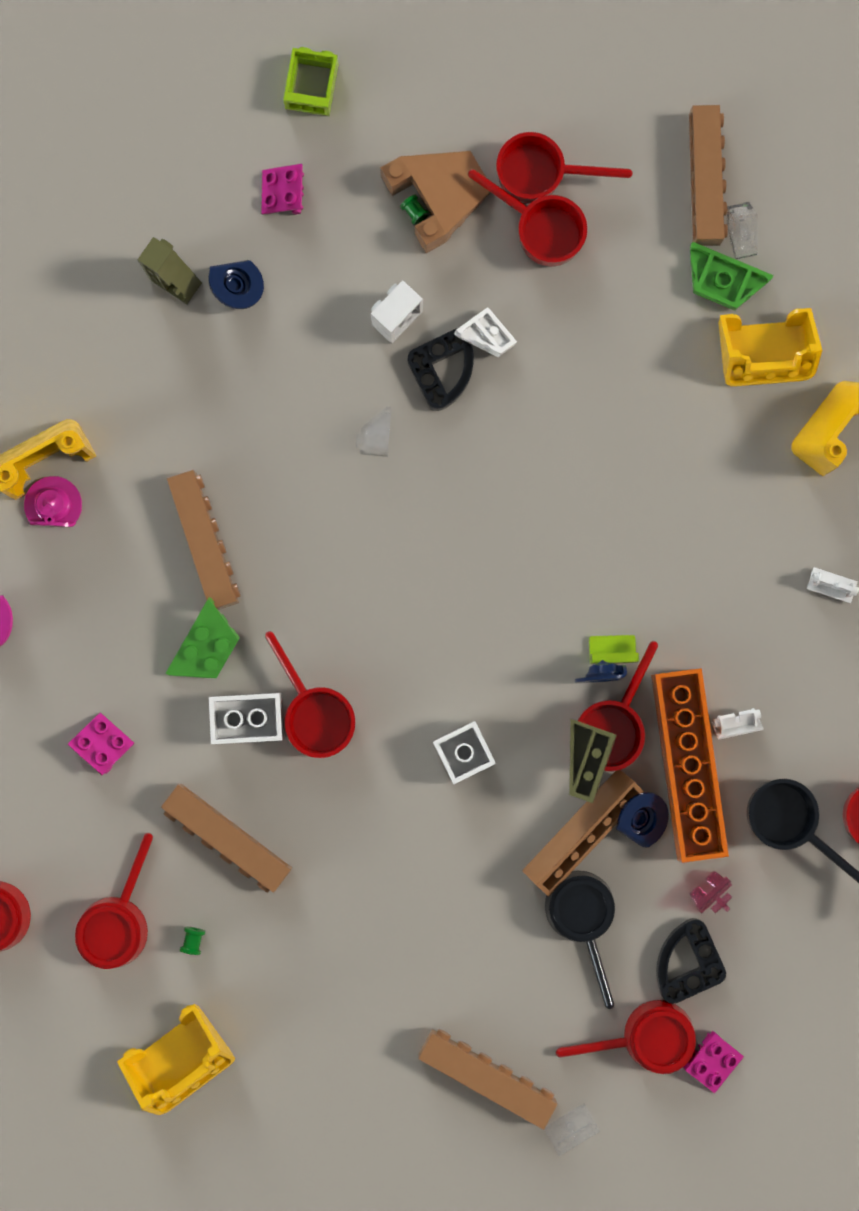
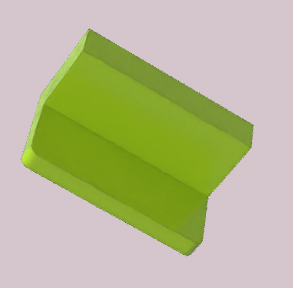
(613, 649)

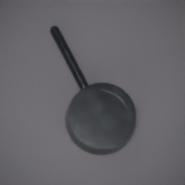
(787, 816)
(582, 912)

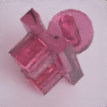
(705, 900)

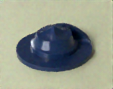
(236, 284)
(604, 673)
(643, 819)

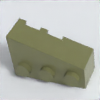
(168, 270)
(588, 759)

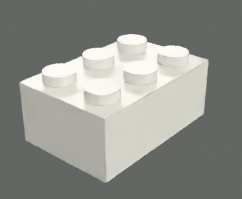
(246, 718)

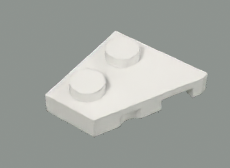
(486, 333)

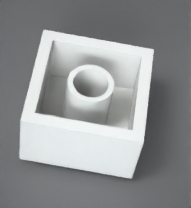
(396, 311)
(464, 752)

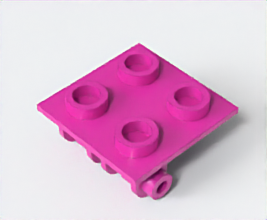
(282, 189)
(101, 744)
(713, 1062)

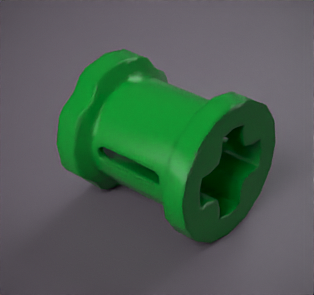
(414, 209)
(192, 940)

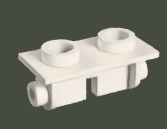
(832, 585)
(732, 725)

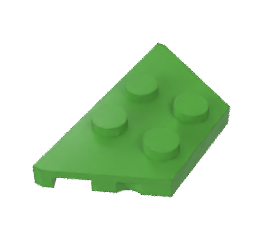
(724, 278)
(205, 646)

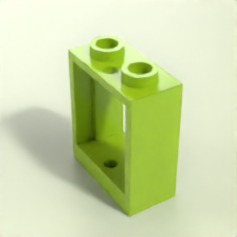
(304, 102)

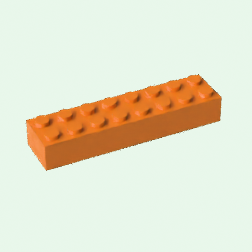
(689, 765)

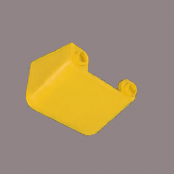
(770, 350)
(63, 436)
(818, 439)
(176, 1063)

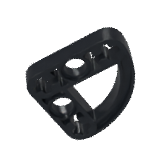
(429, 359)
(705, 964)

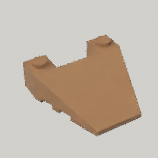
(443, 187)

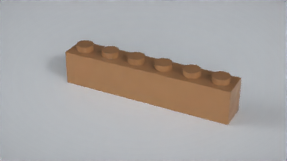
(706, 175)
(203, 540)
(581, 833)
(226, 837)
(487, 1078)

